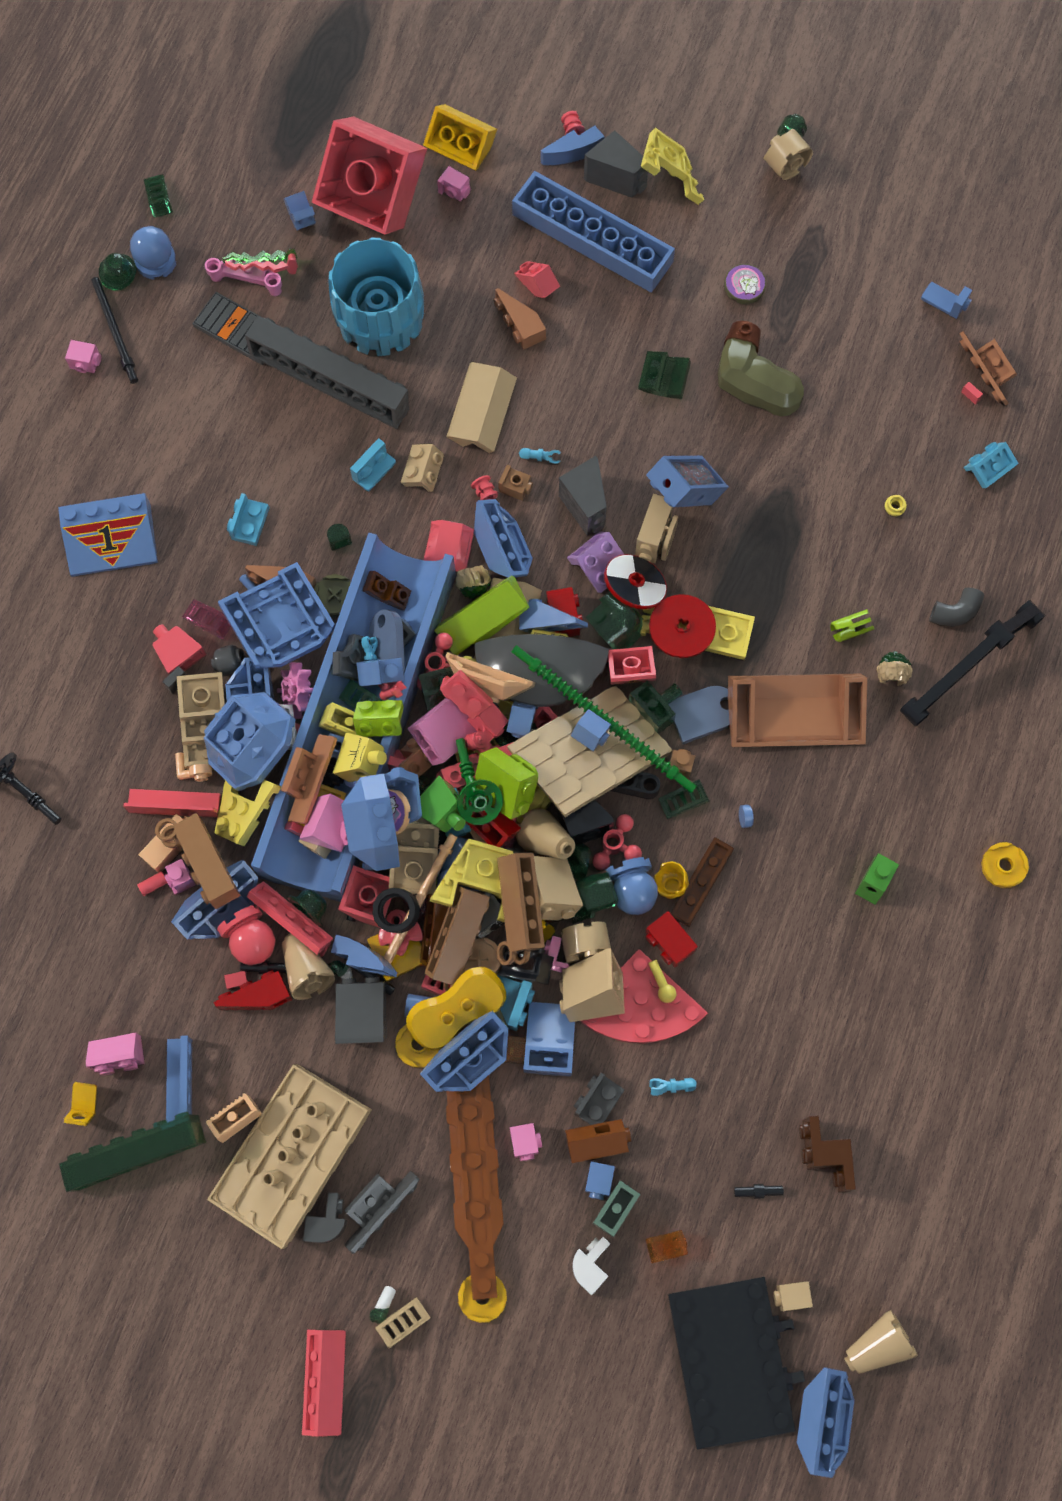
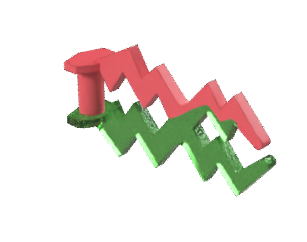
(255, 261)

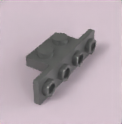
(374, 1205)

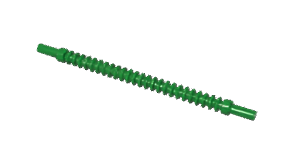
(672, 772)

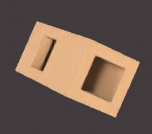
(159, 855)

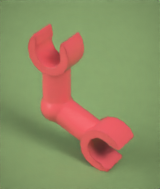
(391, 689)

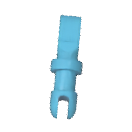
(527, 453)
(370, 648)
(661, 1086)

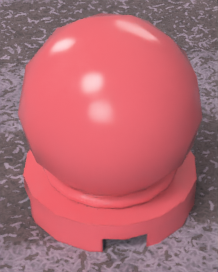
(250, 938)

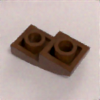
(386, 591)

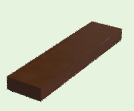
(702, 881)

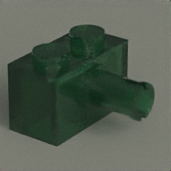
(655, 706)

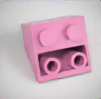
(115, 1053)

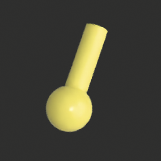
(666, 992)

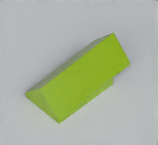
(484, 615)

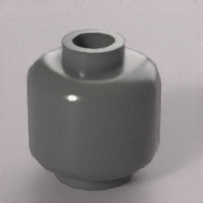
(227, 659)

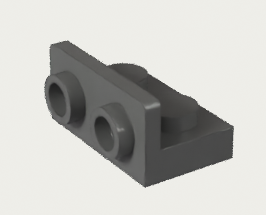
(599, 1100)

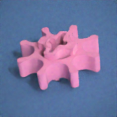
(296, 688)

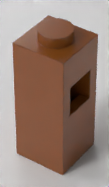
(597, 1140)

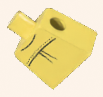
(358, 758)

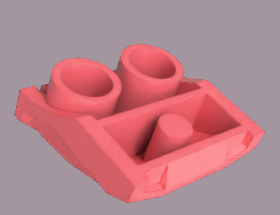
(449, 539)

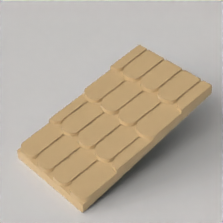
(574, 773)
(289, 1156)

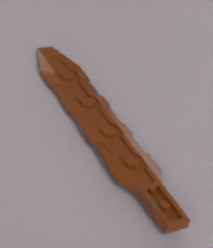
(475, 1180)

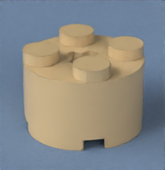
(788, 154)
(584, 941)

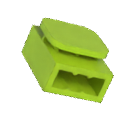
(514, 778)

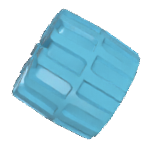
(376, 296)

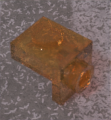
(667, 1246)

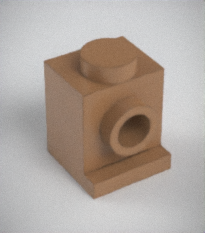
(513, 489)
(683, 760)

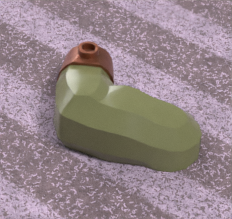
(755, 378)

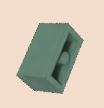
(616, 1209)

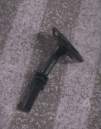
(33, 799)

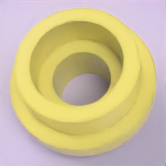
(899, 501)

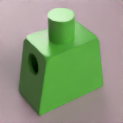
(440, 806)
(878, 877)

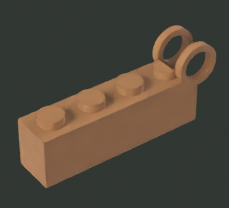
(202, 856)
(520, 907)
(457, 936)

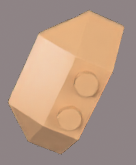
(494, 682)

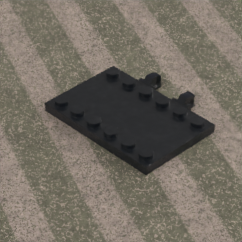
(732, 1362)

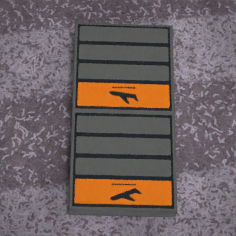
(226, 323)

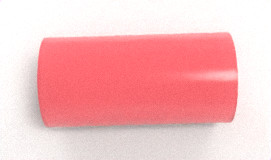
(152, 883)

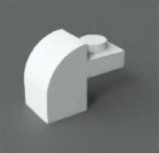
(585, 1269)

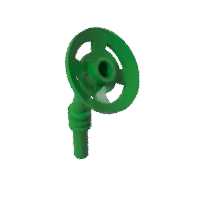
(476, 796)

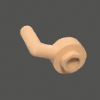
(199, 772)

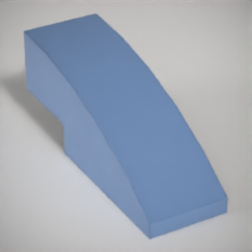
(571, 147)
(361, 957)

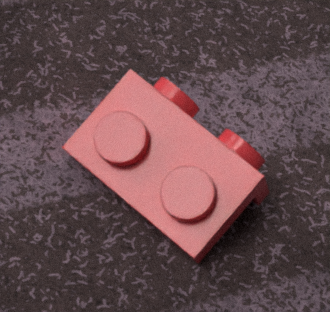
(465, 694)

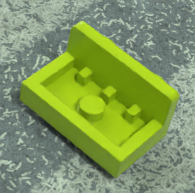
(378, 718)

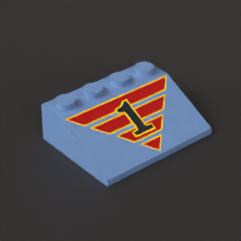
(108, 534)

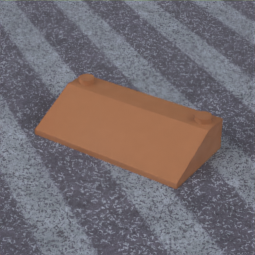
(797, 710)

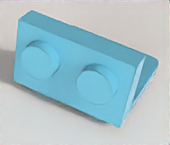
(516, 1000)

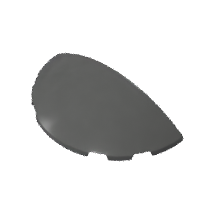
(570, 658)

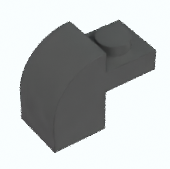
(329, 1228)

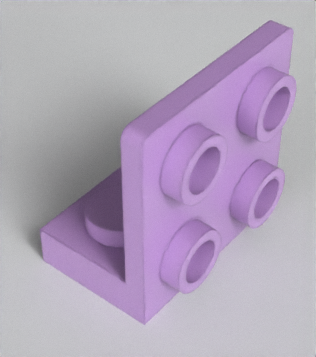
(595, 556)

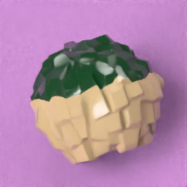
(473, 581)
(894, 667)

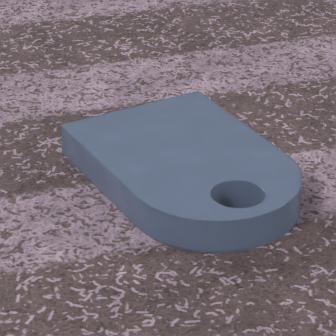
(388, 634)
(700, 713)

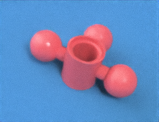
(443, 642)
(624, 823)

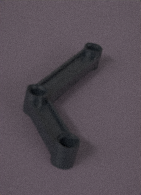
(997, 635)

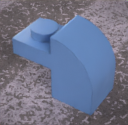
(299, 210)
(380, 671)

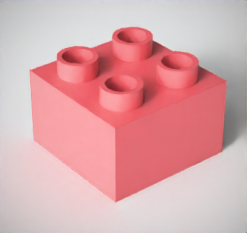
(368, 175)

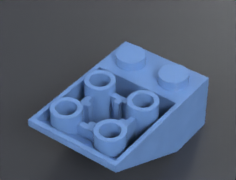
(548, 1041)

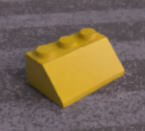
(459, 136)

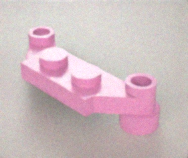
(266, 278)

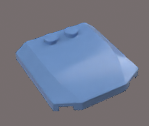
(278, 619)

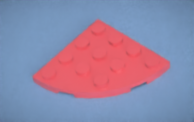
(645, 1015)

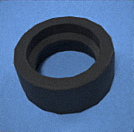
(379, 903)

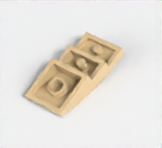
(198, 701)
(416, 856)

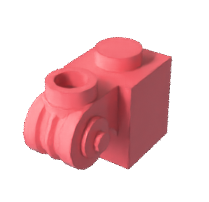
(488, 725)

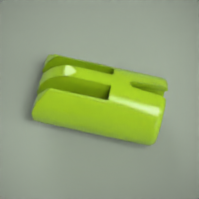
(848, 627)

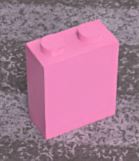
(439, 730)

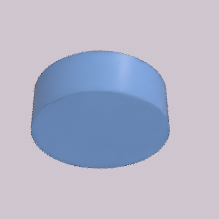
(746, 816)

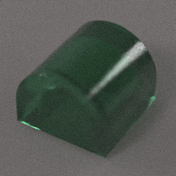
(338, 536)

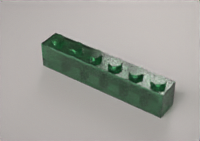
(132, 1152)

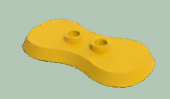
(441, 1018)

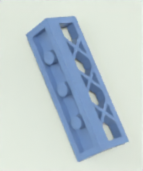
(179, 1077)

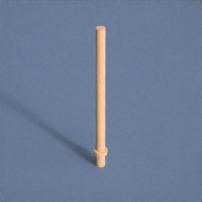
(445, 850)

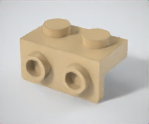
(422, 466)

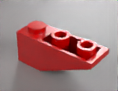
(261, 995)

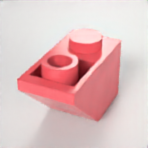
(537, 278)

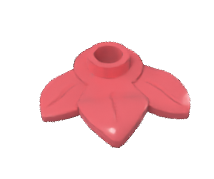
(413, 934)

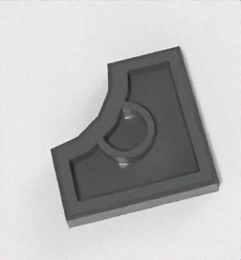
(345, 661)

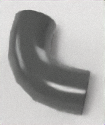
(960, 613)

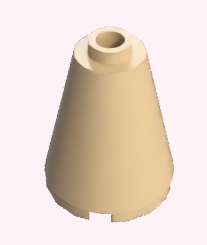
(544, 835)
(305, 969)
(880, 1346)

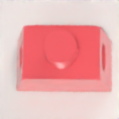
(176, 648)

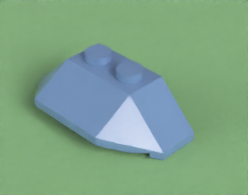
(501, 540)
(249, 680)
(371, 823)
(201, 920)
(469, 1056)
(825, 1422)

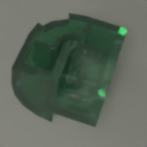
(616, 622)
(596, 894)

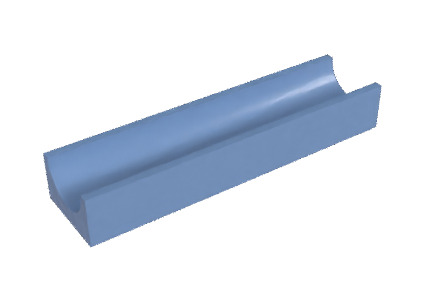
(279, 853)

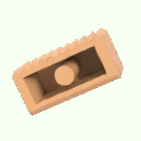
(233, 1118)

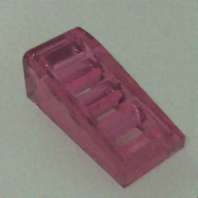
(219, 625)

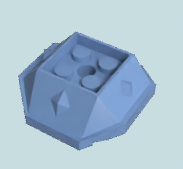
(248, 738)

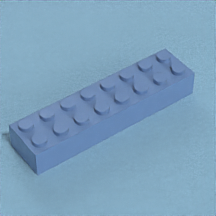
(593, 231)

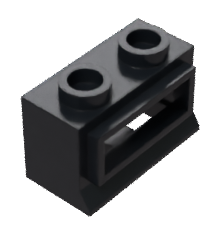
(541, 968)

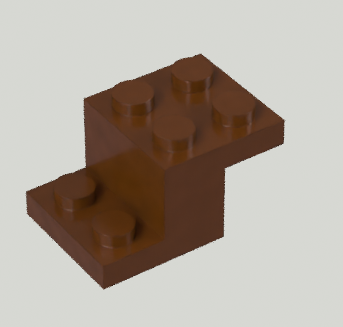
(827, 1154)

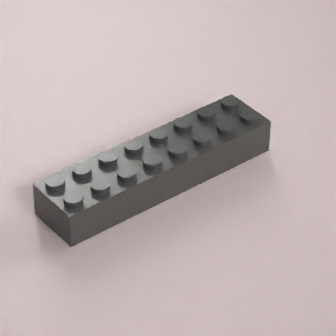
(328, 371)

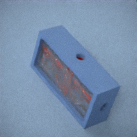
(686, 481)

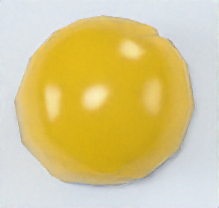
(671, 880)

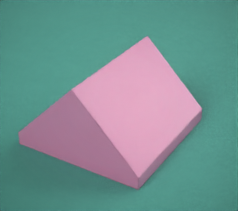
(325, 823)

